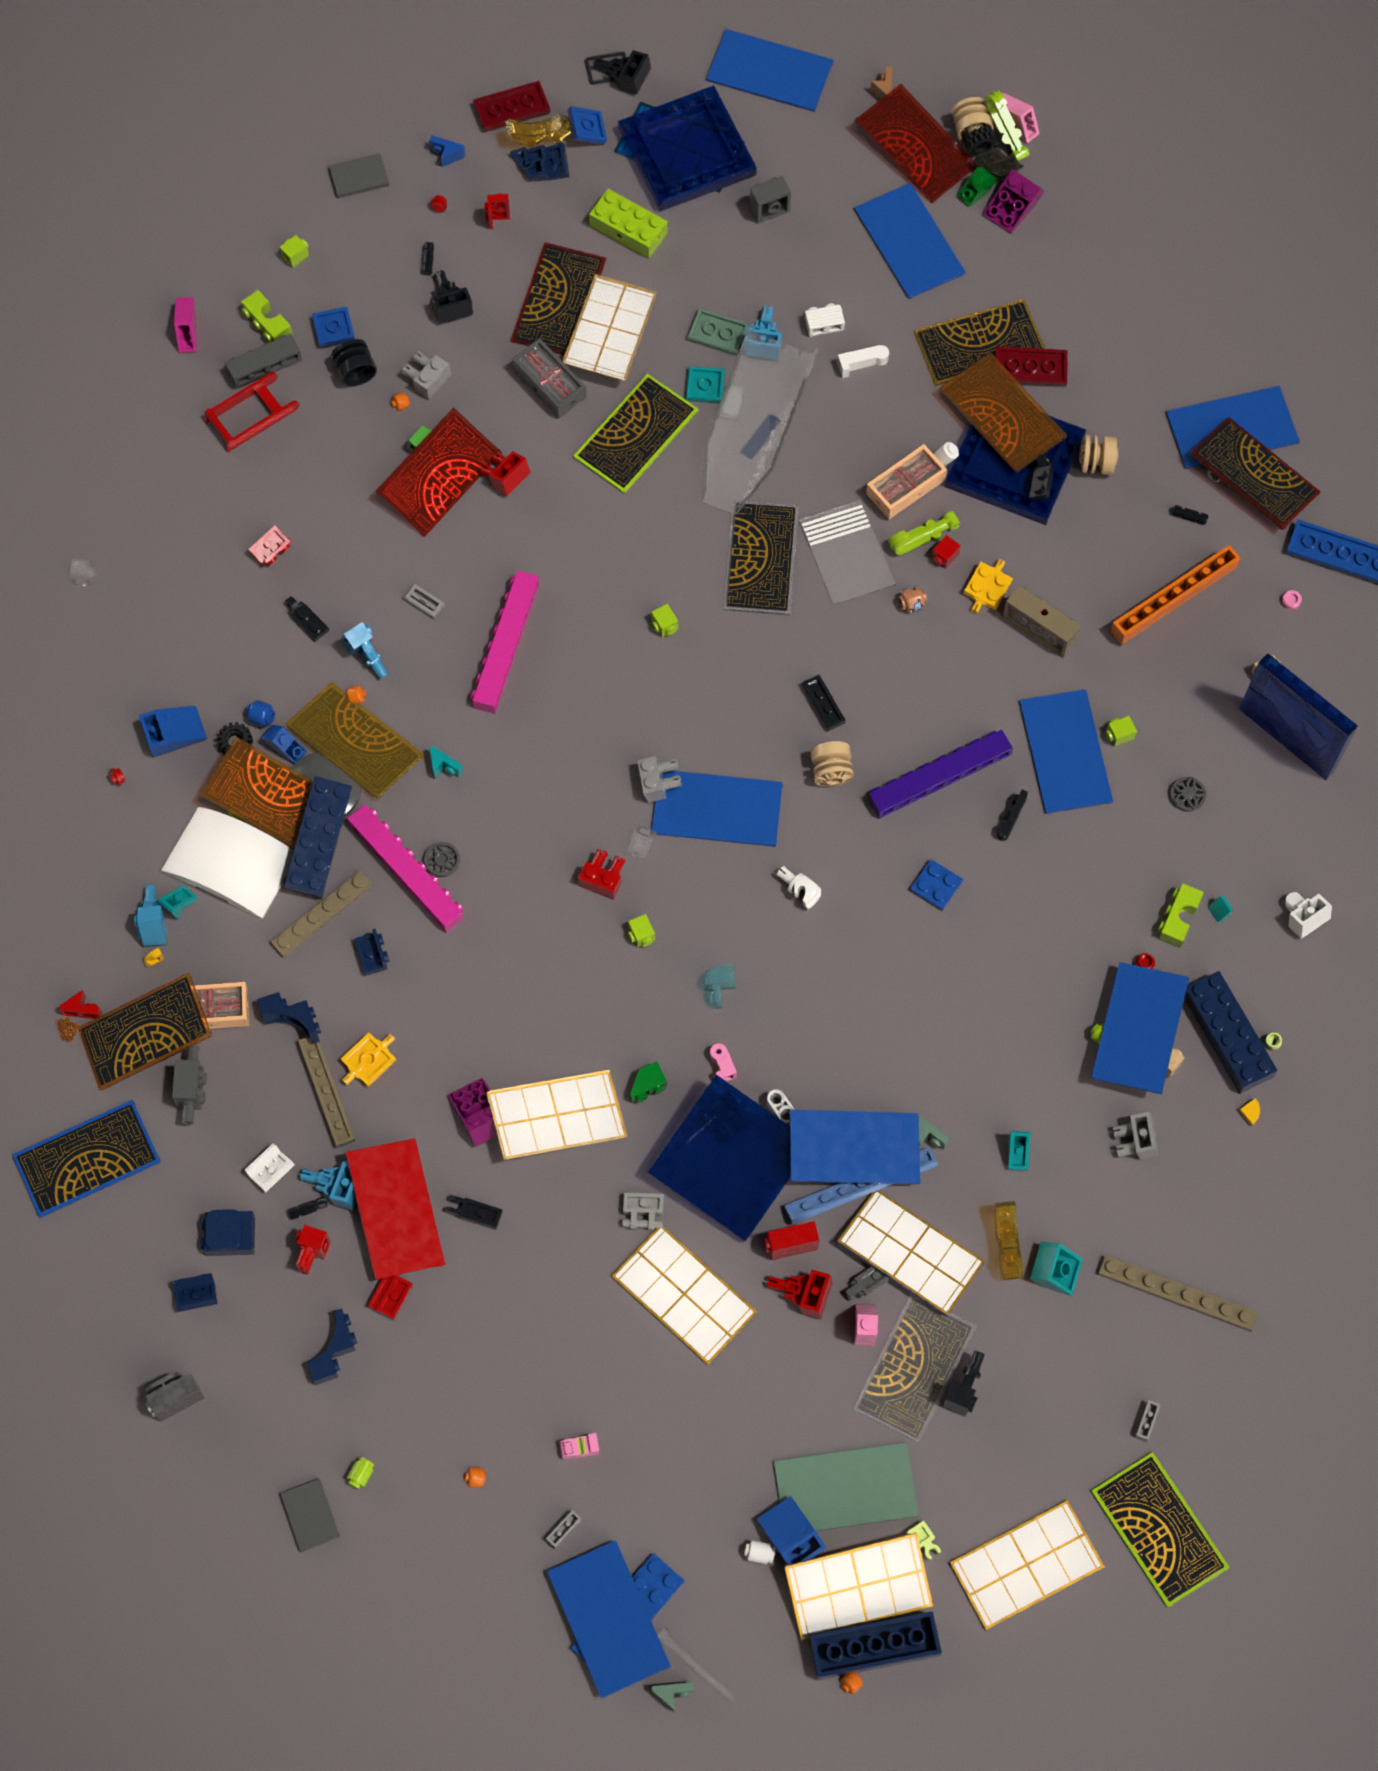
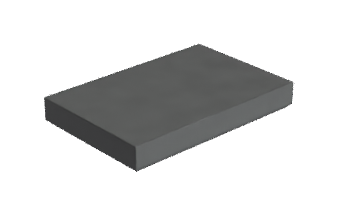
(359, 175)
(310, 1515)

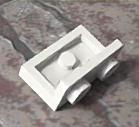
(269, 1167)

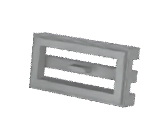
(407, 598)

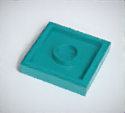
(705, 384)

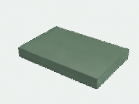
(717, 332)

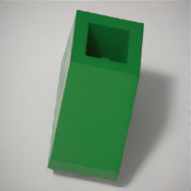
(977, 186)
(648, 1081)

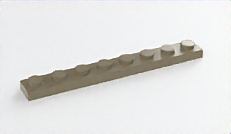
(1178, 1293)

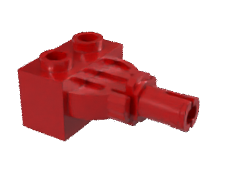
(805, 1291)

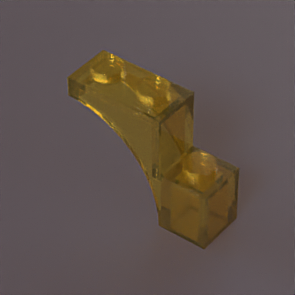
(532, 133)
(1008, 1242)

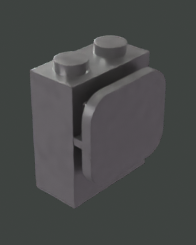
(172, 1395)

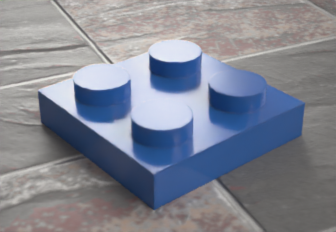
(587, 125)
(333, 326)
(936, 885)

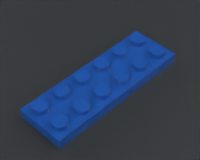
(1334, 550)
(656, 1586)

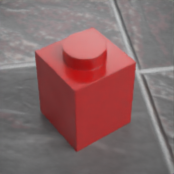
(945, 552)

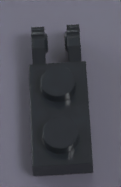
(1012, 816)
(475, 1212)

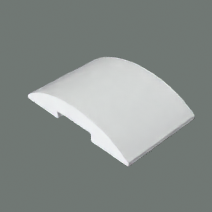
(230, 861)

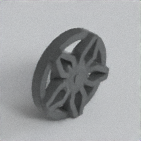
(1188, 794)
(442, 859)

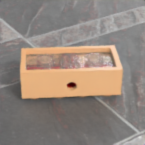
(906, 481)
(225, 1004)

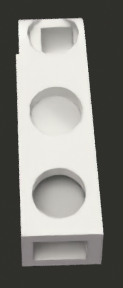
(862, 358)

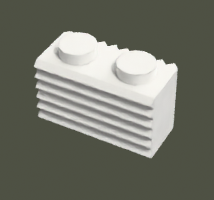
(824, 320)

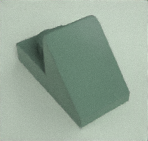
(936, 1137)
(667, 1692)

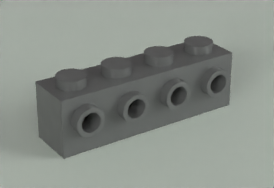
(263, 360)

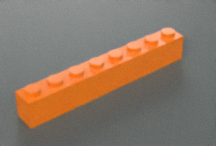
(1175, 595)

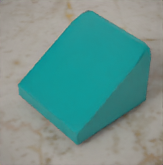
(1221, 909)

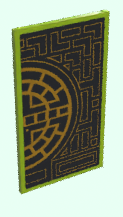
(1160, 1529)

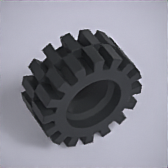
(980, 141)
(230, 731)

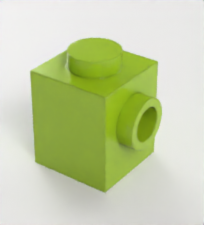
(294, 250)
(664, 621)
(1121, 730)
(641, 931)

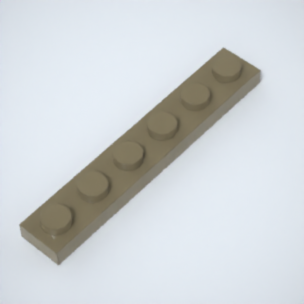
(321, 914)
(327, 1092)

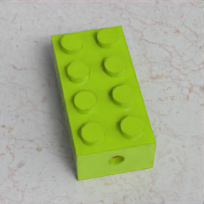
(628, 223)

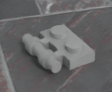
(643, 1204)

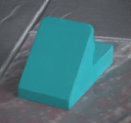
(442, 761)
(177, 900)
(1019, 1150)

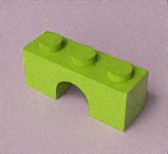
(255, 308)
(1174, 929)

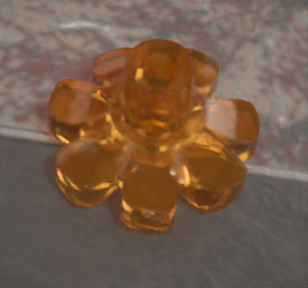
(67, 1029)

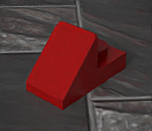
(75, 1007)

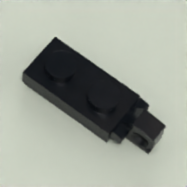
(1041, 479)
(306, 619)

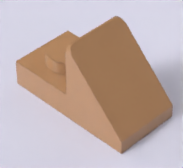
(882, 87)

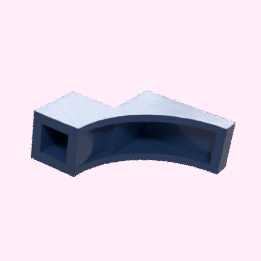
(300, 1014)
(324, 1367)

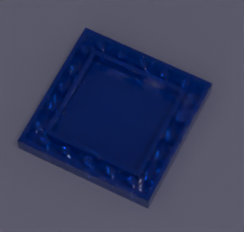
(687, 148)
(989, 478)
(1297, 716)
(727, 1158)

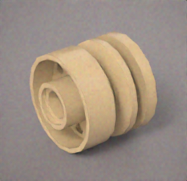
(970, 114)
(1101, 455)
(832, 763)

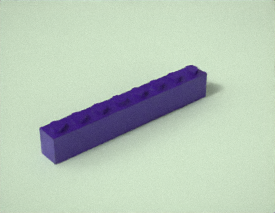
(940, 773)

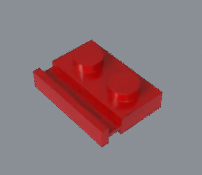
(390, 1296)

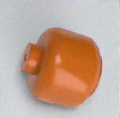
(399, 401)
(356, 693)
(475, 1477)
(851, 1683)

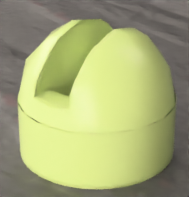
(1270, 1039)

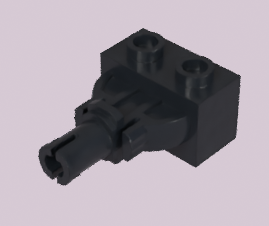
(627, 71)
(450, 301)
(961, 1396)

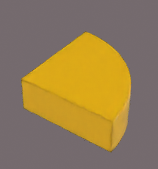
(153, 958)
(1251, 1111)

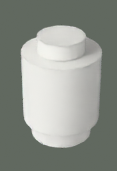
(947, 453)
(759, 1552)

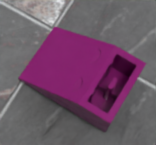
(1013, 201)
(474, 1111)

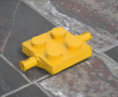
(988, 586)
(368, 1059)

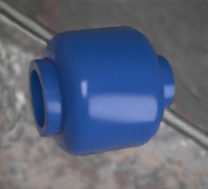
(260, 713)

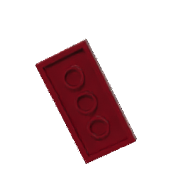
(514, 104)
(1035, 365)

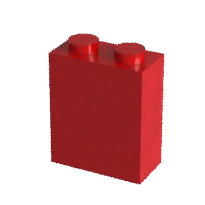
(792, 1241)

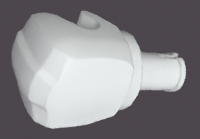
(800, 882)

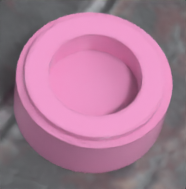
(1291, 600)

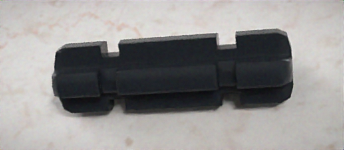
(428, 258)
(1190, 514)
(307, 1208)

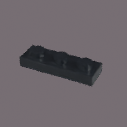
(824, 702)

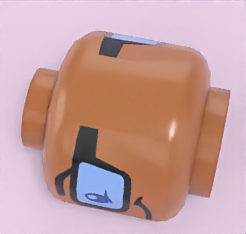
(912, 599)

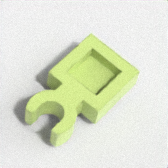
(925, 1537)

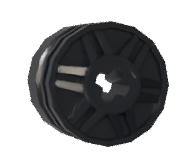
(354, 362)

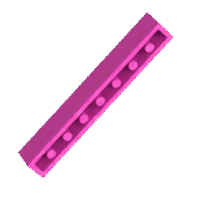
(506, 641)
(406, 868)

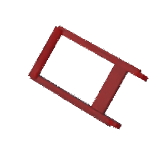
(261, 389)

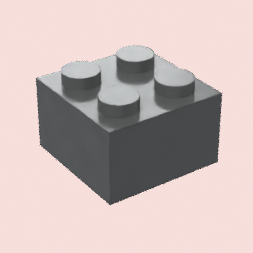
(770, 199)

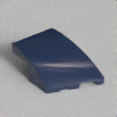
(543, 161)

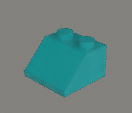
(1056, 1268)

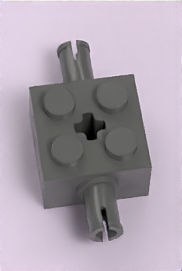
(188, 1085)

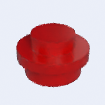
(438, 203)
(116, 776)
(1145, 960)

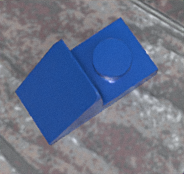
(450, 150)

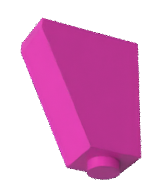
(185, 324)

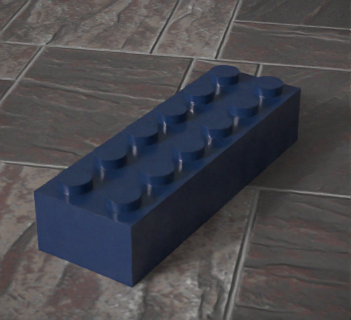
(318, 837)
(1229, 1032)
(875, 1645)

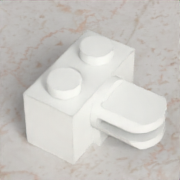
(1307, 914)

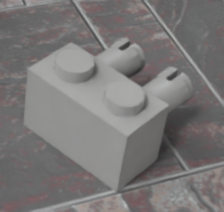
(431, 377)
(651, 777)
(1144, 1136)

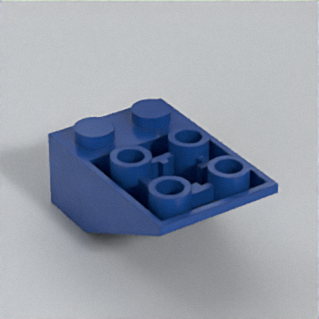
(172, 728)
(791, 1532)

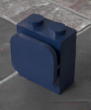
(228, 1233)

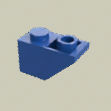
(284, 743)

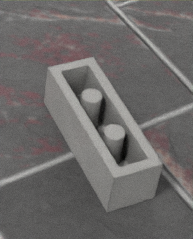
(1147, 1421)
(562, 1531)

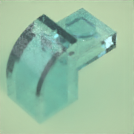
(719, 979)

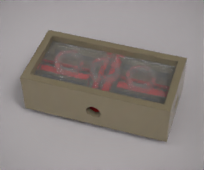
(1041, 621)

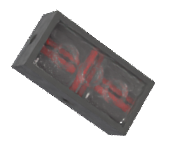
(549, 377)

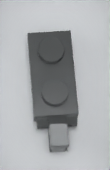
(866, 1283)

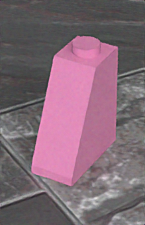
(1023, 117)
(866, 1325)

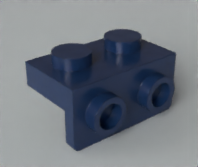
(371, 952)
(195, 1292)

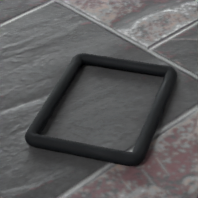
(601, 56)

